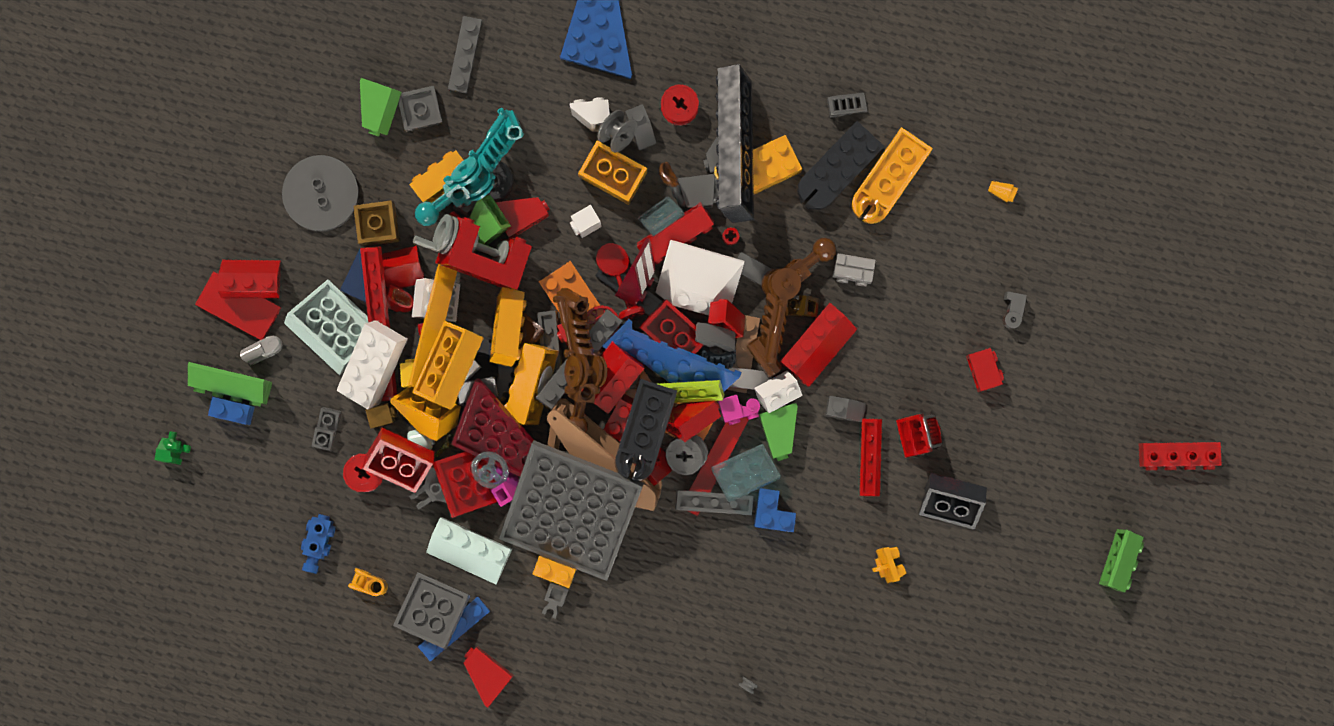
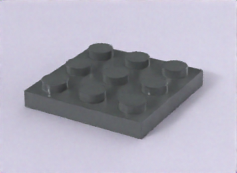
(431, 610)

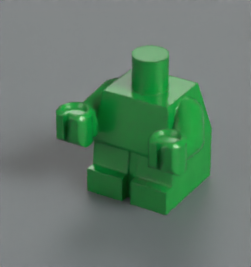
(170, 449)

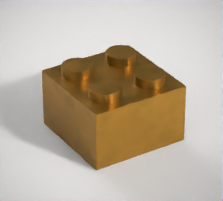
(376, 223)

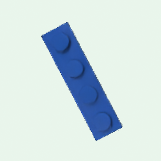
(471, 615)

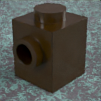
(803, 306)

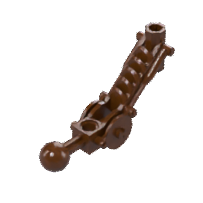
(780, 287)
(583, 365)

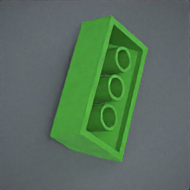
(228, 383)

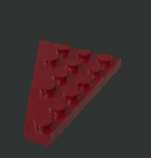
(492, 428)

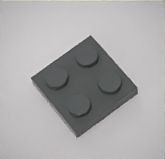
(420, 109)

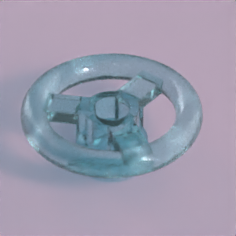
(482, 476)

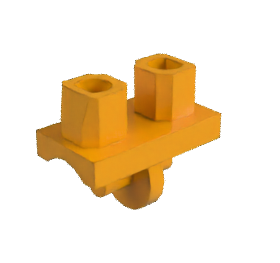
(886, 564)

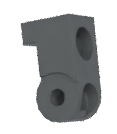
(1015, 309)

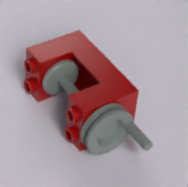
(457, 241)

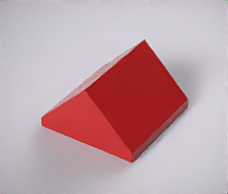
(402, 267)

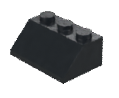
(953, 501)

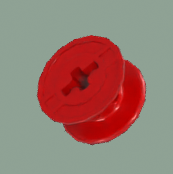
(683, 94)
(353, 476)

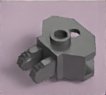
(431, 488)

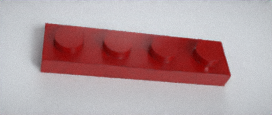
(870, 457)

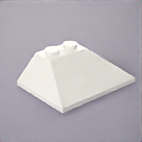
(697, 277)

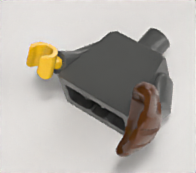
(691, 190)

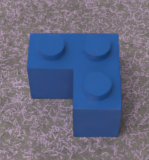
(767, 514)

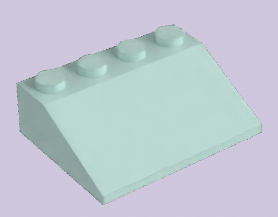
(328, 324)

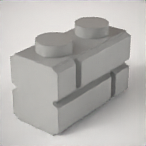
(853, 269)

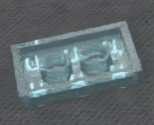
(745, 473)

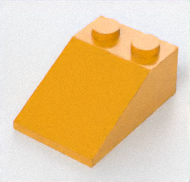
(425, 415)

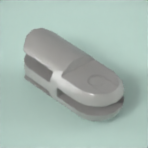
(261, 350)

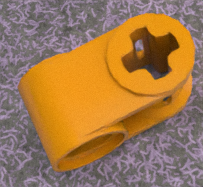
(364, 582)

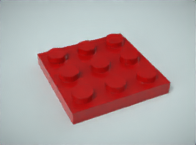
(459, 486)

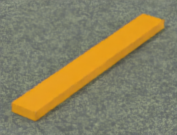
(434, 318)

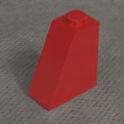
(523, 214)
(692, 418)
(486, 674)

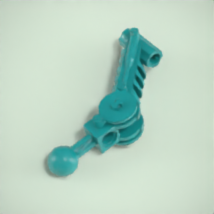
(475, 173)

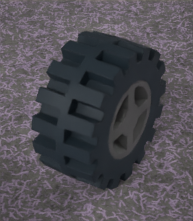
(718, 355)

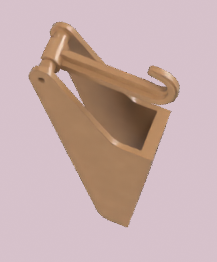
(594, 446)

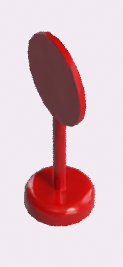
(614, 261)

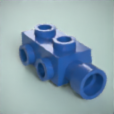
(320, 539)

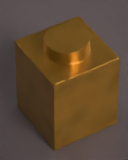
(381, 415)

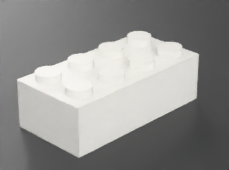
(371, 364)

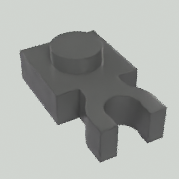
(556, 597)

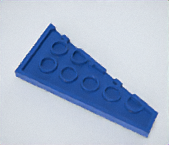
(671, 363)

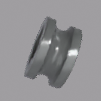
(748, 685)

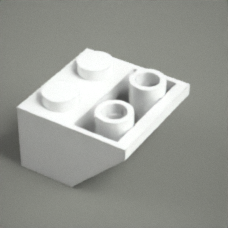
(591, 113)
(422, 295)

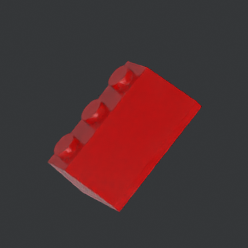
(249, 279)
(621, 373)

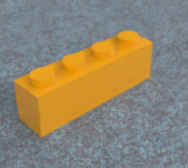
(507, 327)

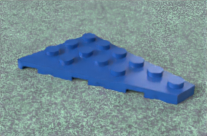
(597, 38)

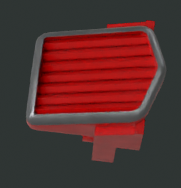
(919, 434)

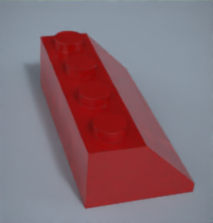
(818, 345)

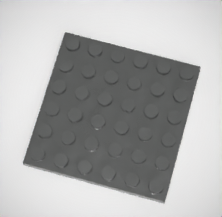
(570, 510)

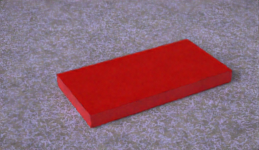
(247, 314)

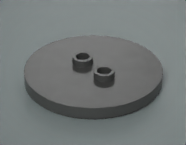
(320, 193)

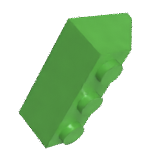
(1122, 560)

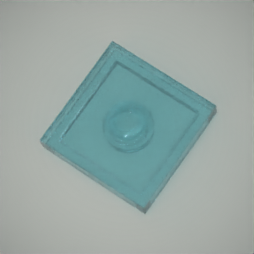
(661, 216)

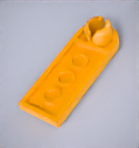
(890, 176)

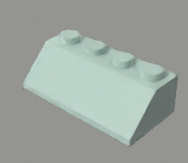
(468, 550)

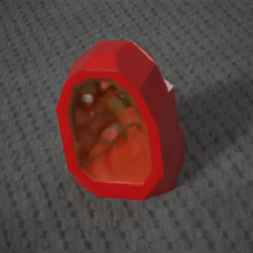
(398, 299)

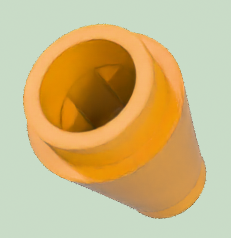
(1003, 190)

